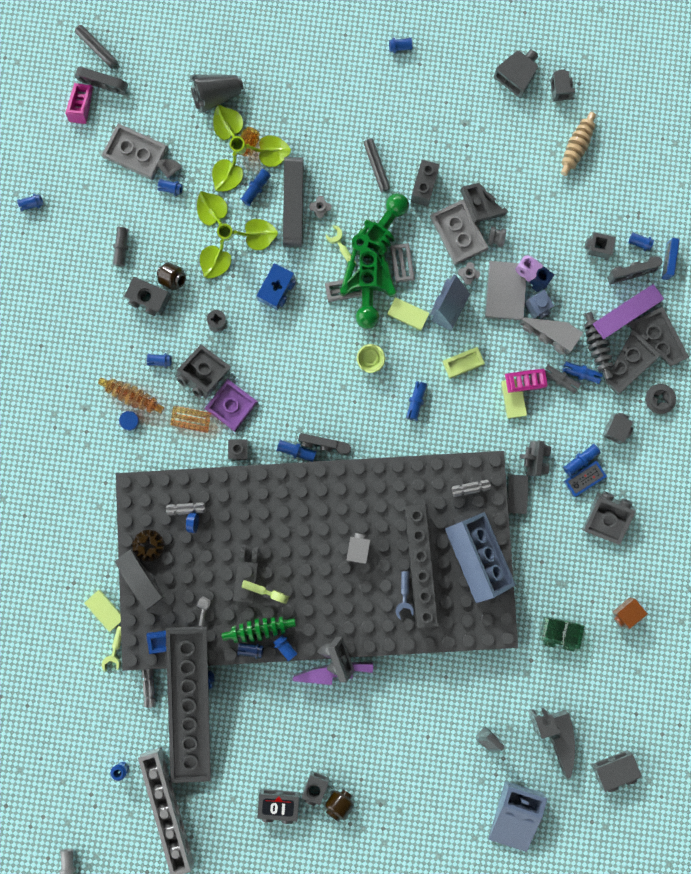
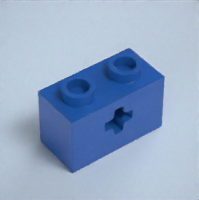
(276, 276)

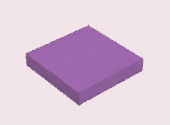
(231, 405)

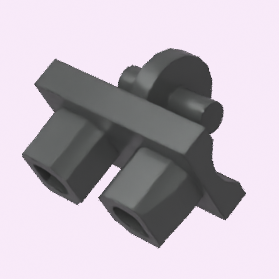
(534, 458)

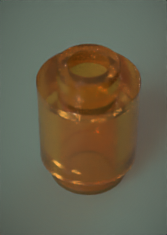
(251, 137)

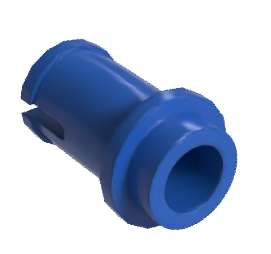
(400, 44)
(170, 187)
(30, 202)
(641, 241)
(159, 360)
(285, 648)
(120, 766)

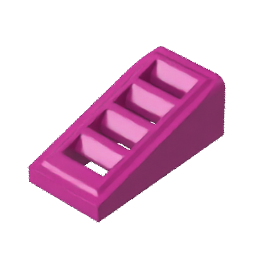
(76, 114)
(537, 376)

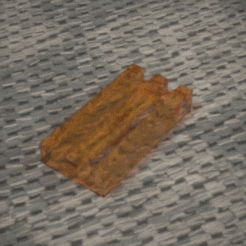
(207, 415)

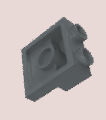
(202, 372)
(609, 517)

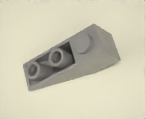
(558, 334)

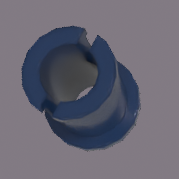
(250, 650)

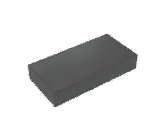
(517, 494)

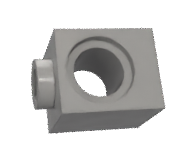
(358, 548)

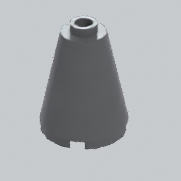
(214, 90)

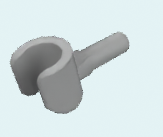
(203, 603)

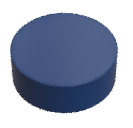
(129, 420)
(192, 522)

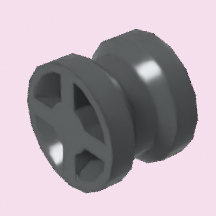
(496, 237)
(216, 325)

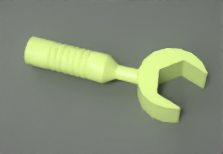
(337, 239)
(275, 595)
(116, 645)

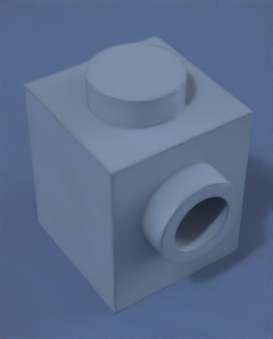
(539, 305)

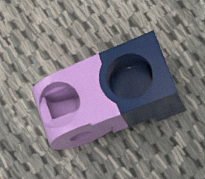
(534, 273)

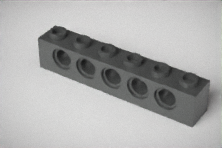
(421, 566)

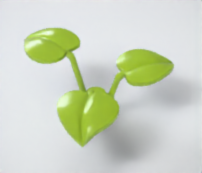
(227, 124)
(214, 260)

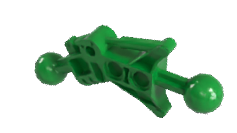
(377, 238)

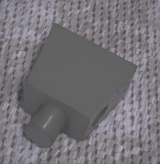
(517, 71)

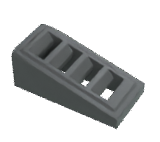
(489, 740)

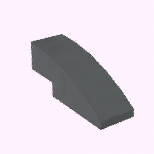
(139, 580)
(564, 742)

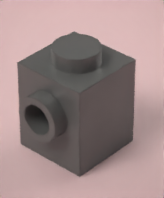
(618, 428)

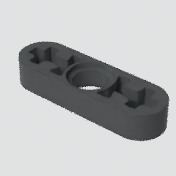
(101, 80)

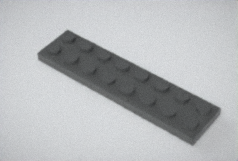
(188, 704)

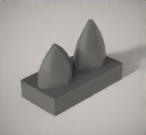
(341, 662)

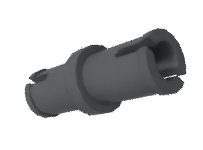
(120, 246)
(561, 379)

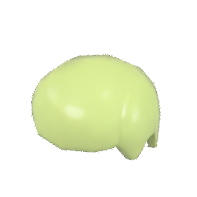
(371, 358)

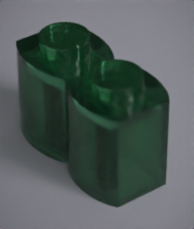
(562, 633)

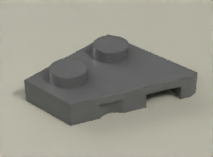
(481, 203)

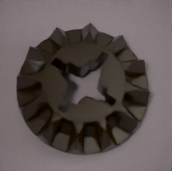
(155, 539)

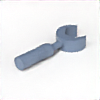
(404, 591)

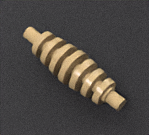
(578, 144)

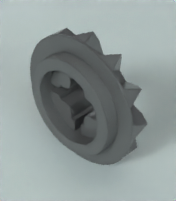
(668, 396)

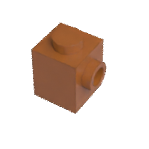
(629, 613)

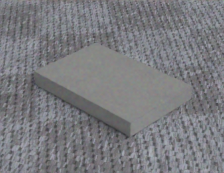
(134, 151)
(459, 232)
(505, 292)

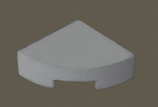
(168, 166)

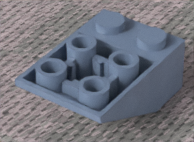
(450, 303)
(517, 816)

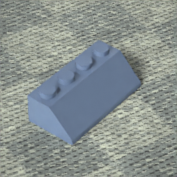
(480, 557)

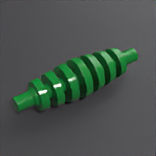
(258, 629)

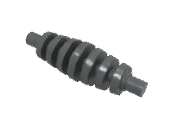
(599, 347)

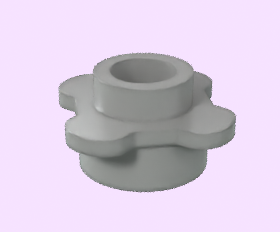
(320, 212)
(468, 278)

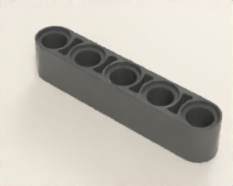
(293, 202)

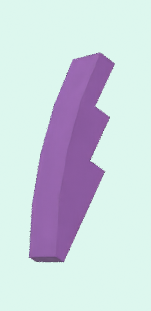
(628, 311)
(321, 675)

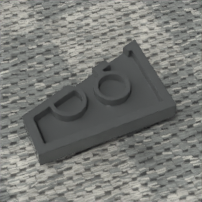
(661, 335)
(631, 362)

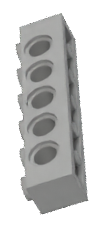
(166, 811)

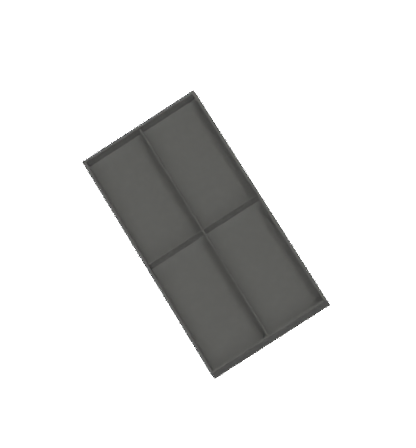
(303, 531)

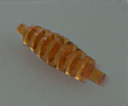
(131, 395)

